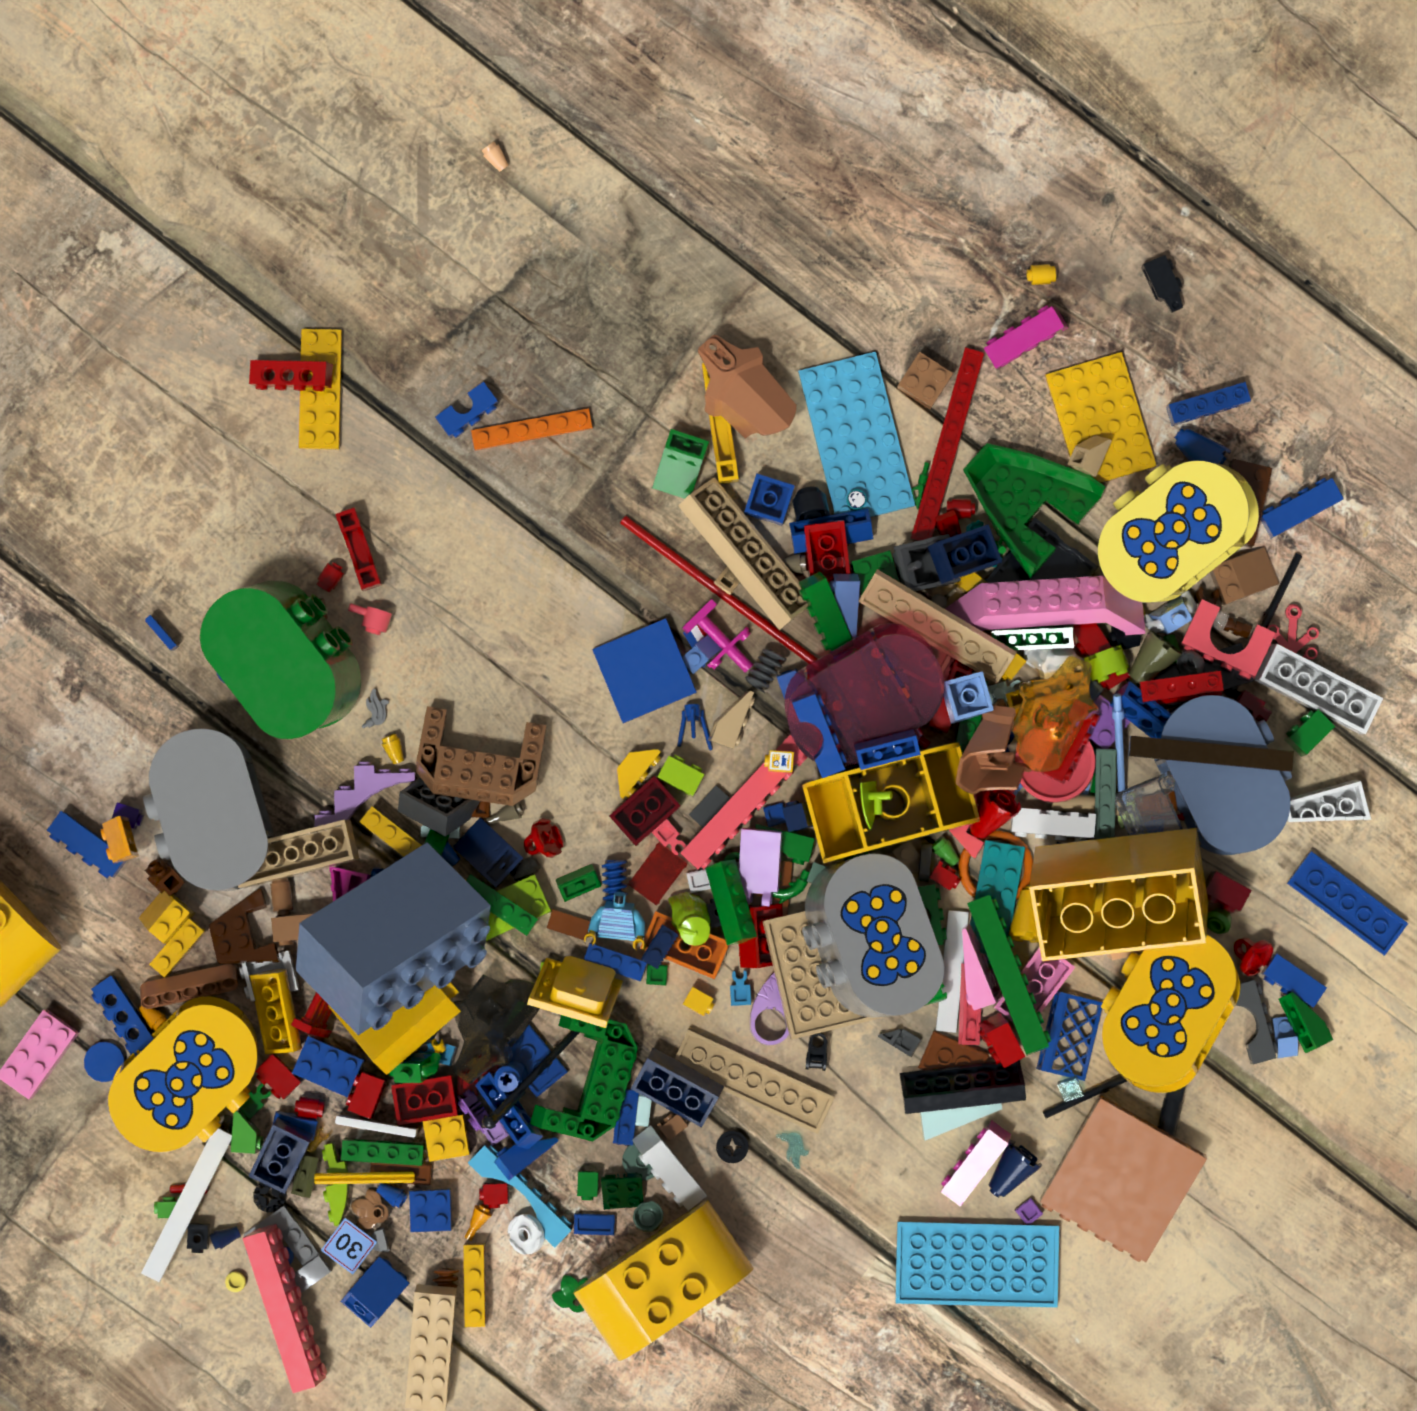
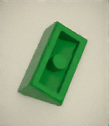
(578, 882)

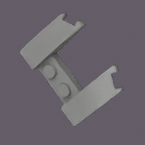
(313, 1264)

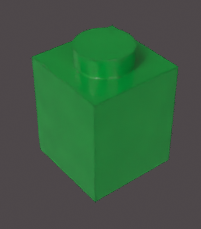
(587, 1184)

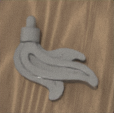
(377, 709)

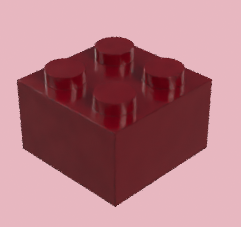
(1226, 892)

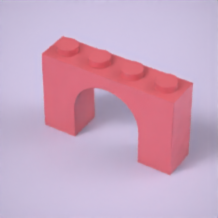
(1246, 661)

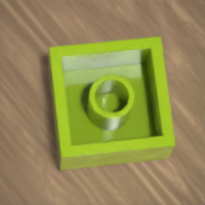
(681, 775)

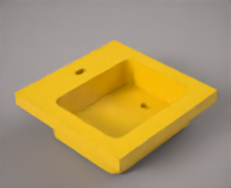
(576, 990)

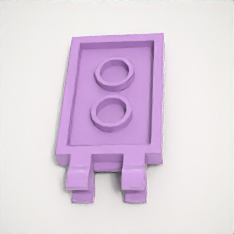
(760, 863)

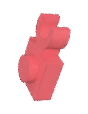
(667, 835)

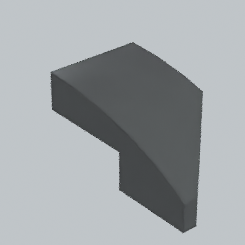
(902, 1041)

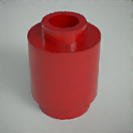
(962, 507)
(330, 576)
(309, 1107)

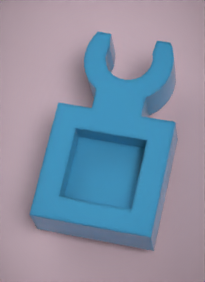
(740, 993)
(446, 1057)

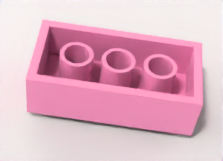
(1043, 979)
(37, 1054)

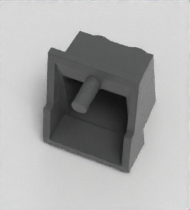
(916, 565)

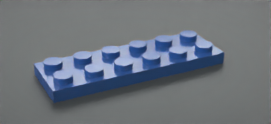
(1347, 903)

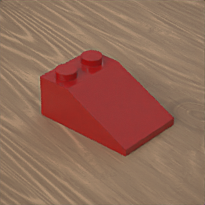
(826, 549)

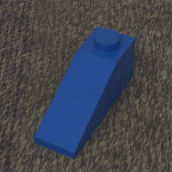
(516, 1158)

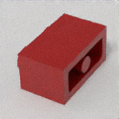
(278, 1077)

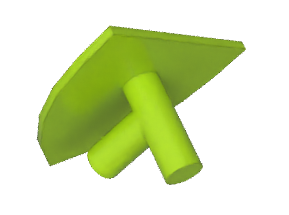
(872, 801)

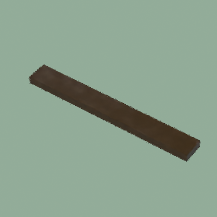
(1211, 753)

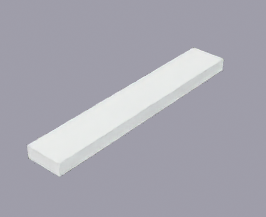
(953, 957)

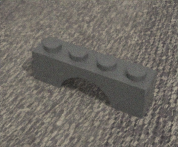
(1260, 1047)

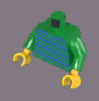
(419, 1066)

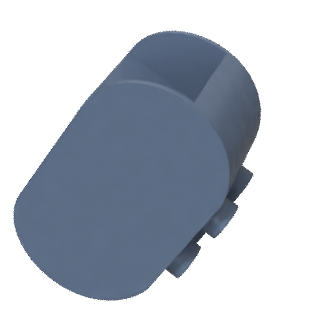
(1228, 805)

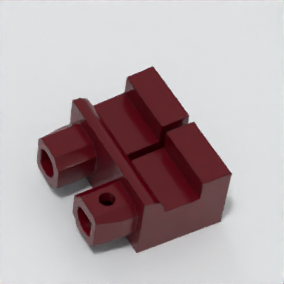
(1253, 705)

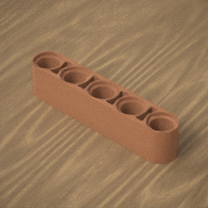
(188, 986)

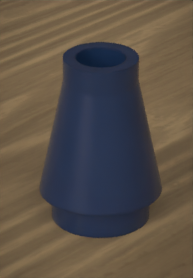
(224, 1237)

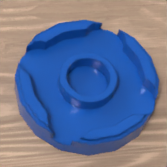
(103, 1061)

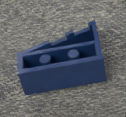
(797, 816)

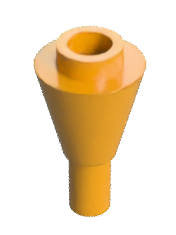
(479, 1217)

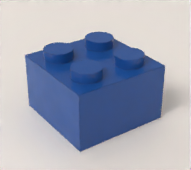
(769, 499)
(430, 1210)

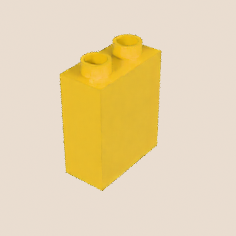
(407, 1028)

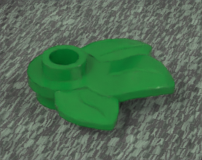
(565, 1297)

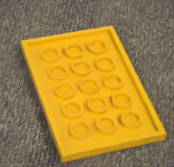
(1102, 402)

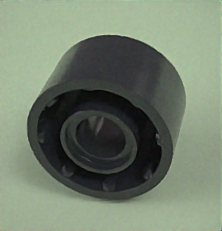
(810, 504)

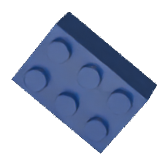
(328, 1066)

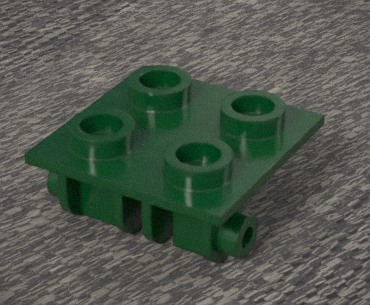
(622, 1192)

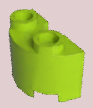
(1108, 662)

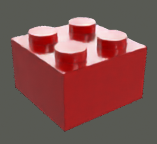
(1001, 1039)
(366, 1095)

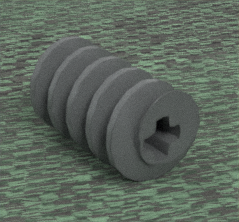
(764, 669)

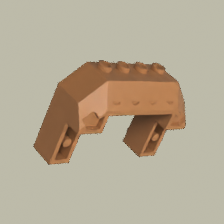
(475, 773)

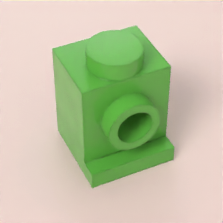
(165, 1207)

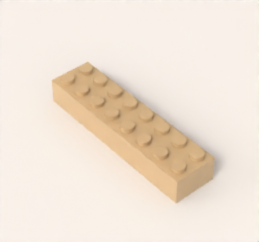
(745, 552)

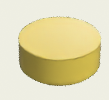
(235, 1281)

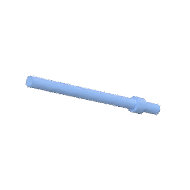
(1118, 715)

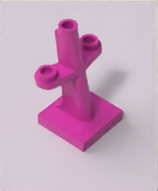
(727, 646)

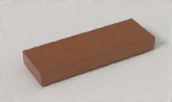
(422, 1173)

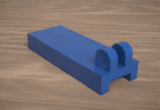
(625, 1125)

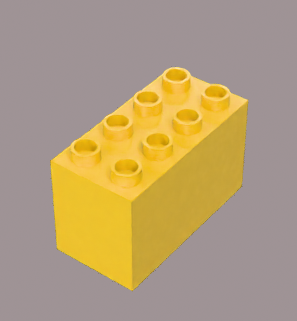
(1119, 894)

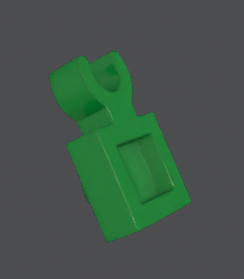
(254, 1102)

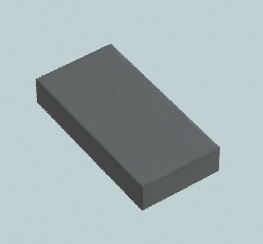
(709, 806)

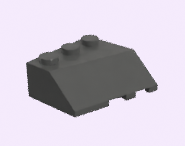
(434, 810)

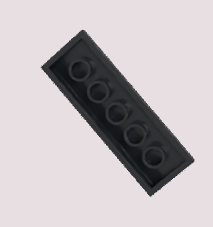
(962, 1087)

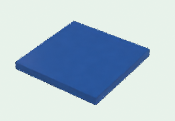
(644, 671)

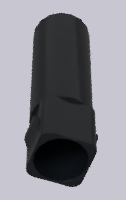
(1171, 1111)

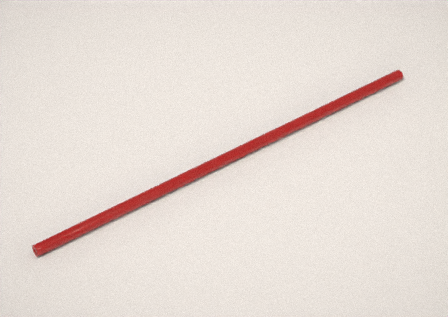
(730, 599)

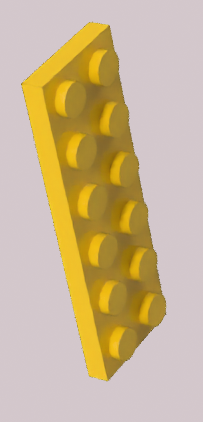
(321, 410)

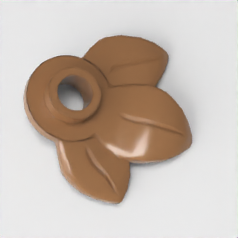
(367, 1209)

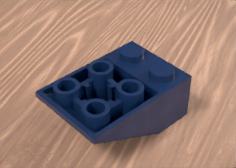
(488, 852)

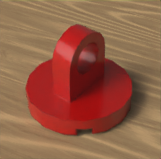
(546, 839)
(1255, 956)

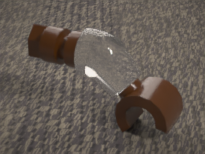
(1223, 621)

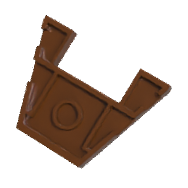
(233, 934)

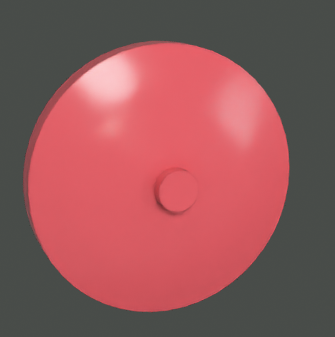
(1052, 791)

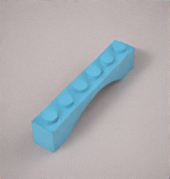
(554, 1227)

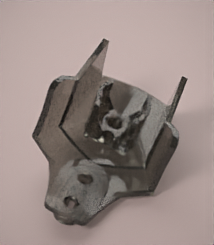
(491, 1023)

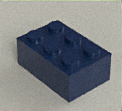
(964, 554)
(281, 1155)

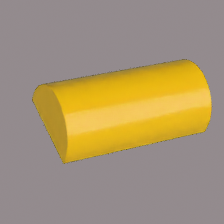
(275, 1011)

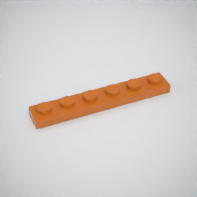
(531, 429)

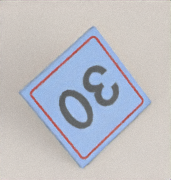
(349, 1246)

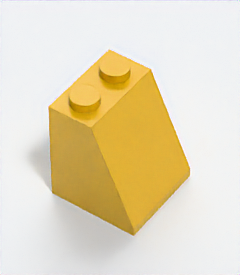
(165, 916)

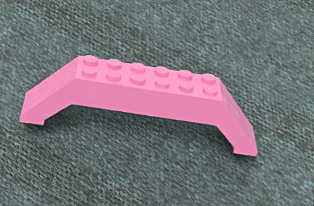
(1049, 604)

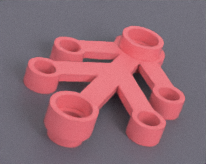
(1291, 643)

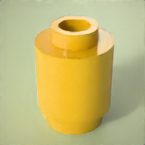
(1041, 274)

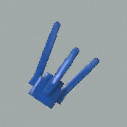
(693, 713)

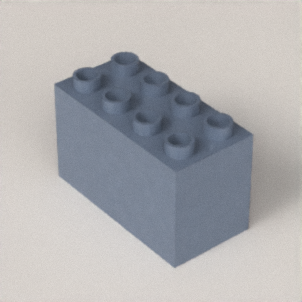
(393, 939)

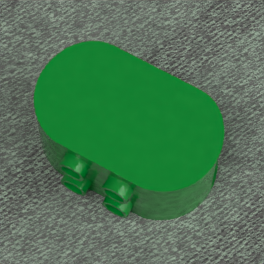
(281, 658)

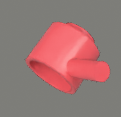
(374, 619)

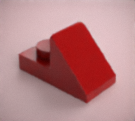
(948, 524)

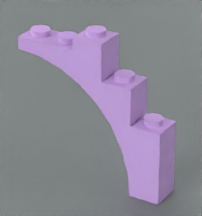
(366, 784)

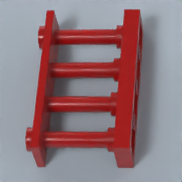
(1182, 688)
(315, 1018)

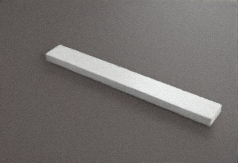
(187, 1205)

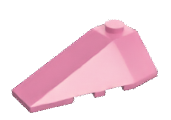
(981, 981)

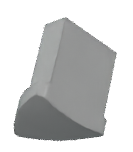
(382, 1242)

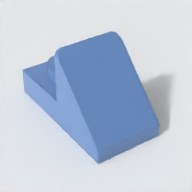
(701, 654)
(1285, 1037)

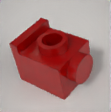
(945, 876)

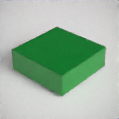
(656, 976)

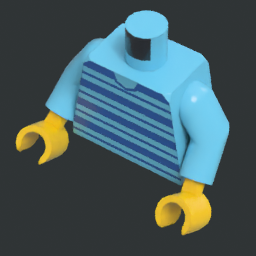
(618, 921)

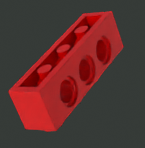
(262, 368)

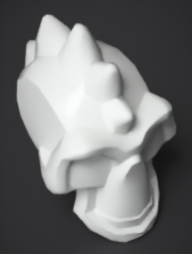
(1049, 660)

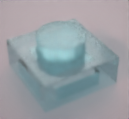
(1070, 1088)

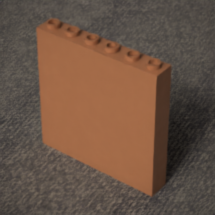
(1122, 1179)

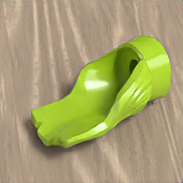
(690, 918)

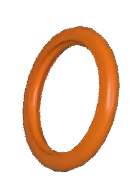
(996, 835)

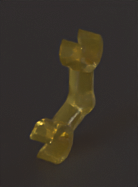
(317, 1141)

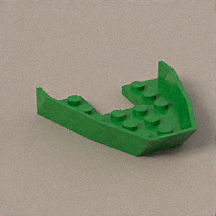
(1016, 485)

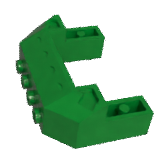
(603, 1086)

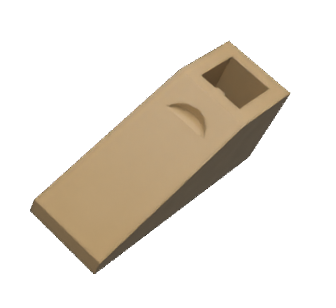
(728, 725)

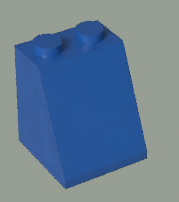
(375, 1291)

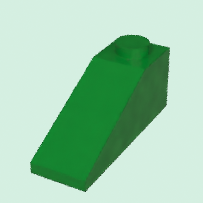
(793, 845)
(1307, 1025)

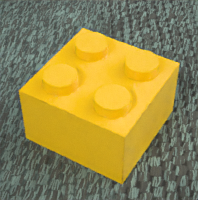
(446, 1138)

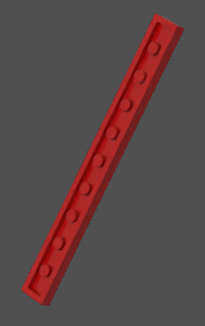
(947, 444)

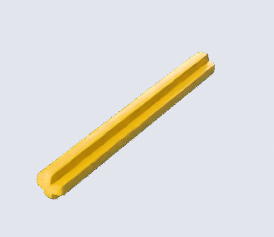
(364, 1178)

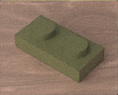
(305, 1177)

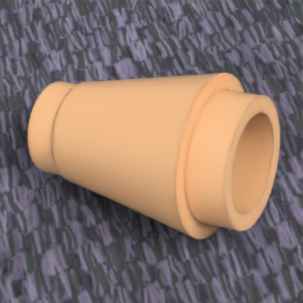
(495, 156)

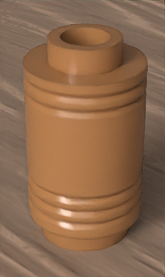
(281, 897)

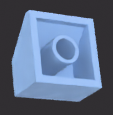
(967, 697)

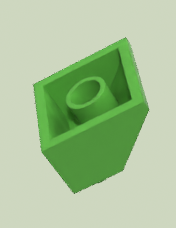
(245, 1135)

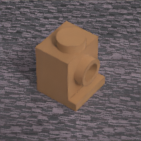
(673, 1125)

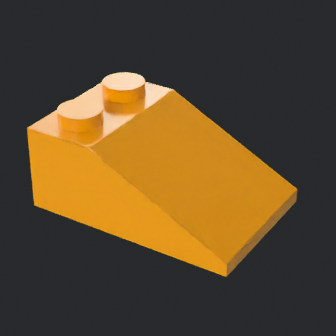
(119, 839)

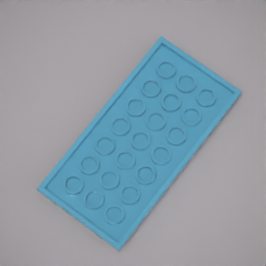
(856, 434)
(977, 1264)

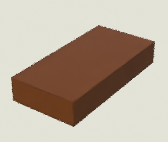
(568, 924)

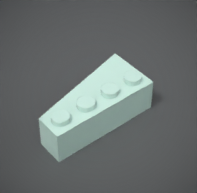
(942, 1121)

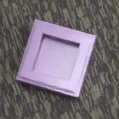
(495, 1134)

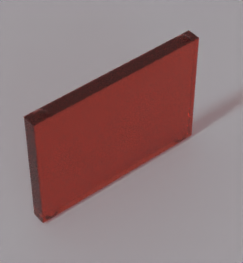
(657, 874)

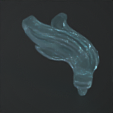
(795, 1147)

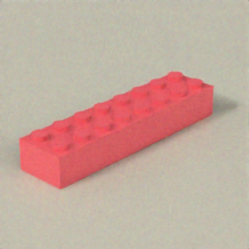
(738, 810)
(285, 1308)

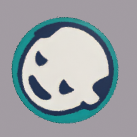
(856, 499)

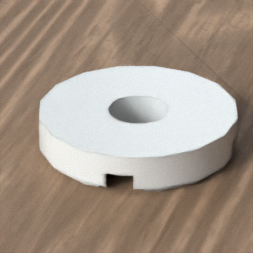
(534, 1230)

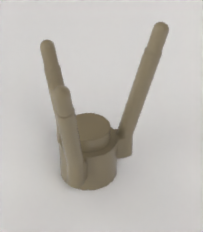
(939, 599)

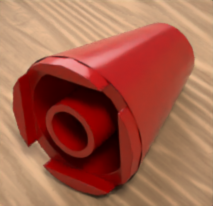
(994, 811)

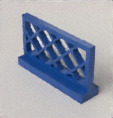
(1054, 1027)

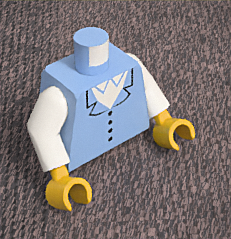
(1171, 615)

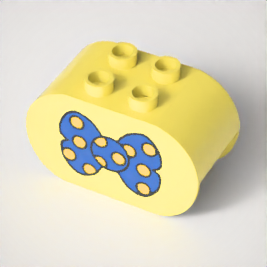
(1176, 529)

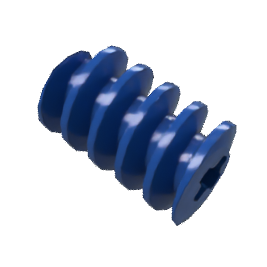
(614, 879)
(510, 1076)

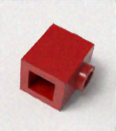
(494, 1194)

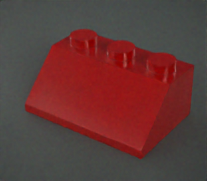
(755, 951)

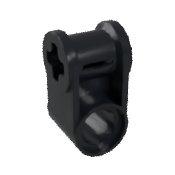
(816, 1054)

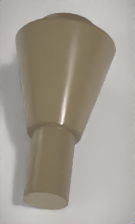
(506, 813)

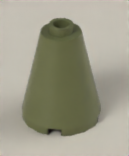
(1152, 658)

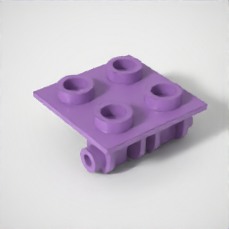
(464, 1103)

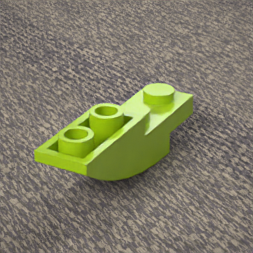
(335, 1193)

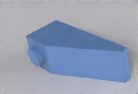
(846, 593)

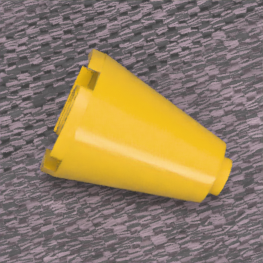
(1023, 922)

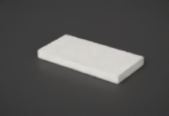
(376, 1125)

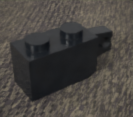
(1163, 282)

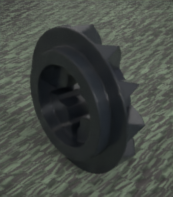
(724, 1140)
(261, 1201)

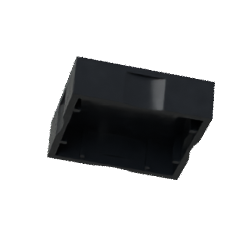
(1063, 563)

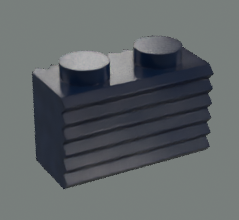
(659, 946)

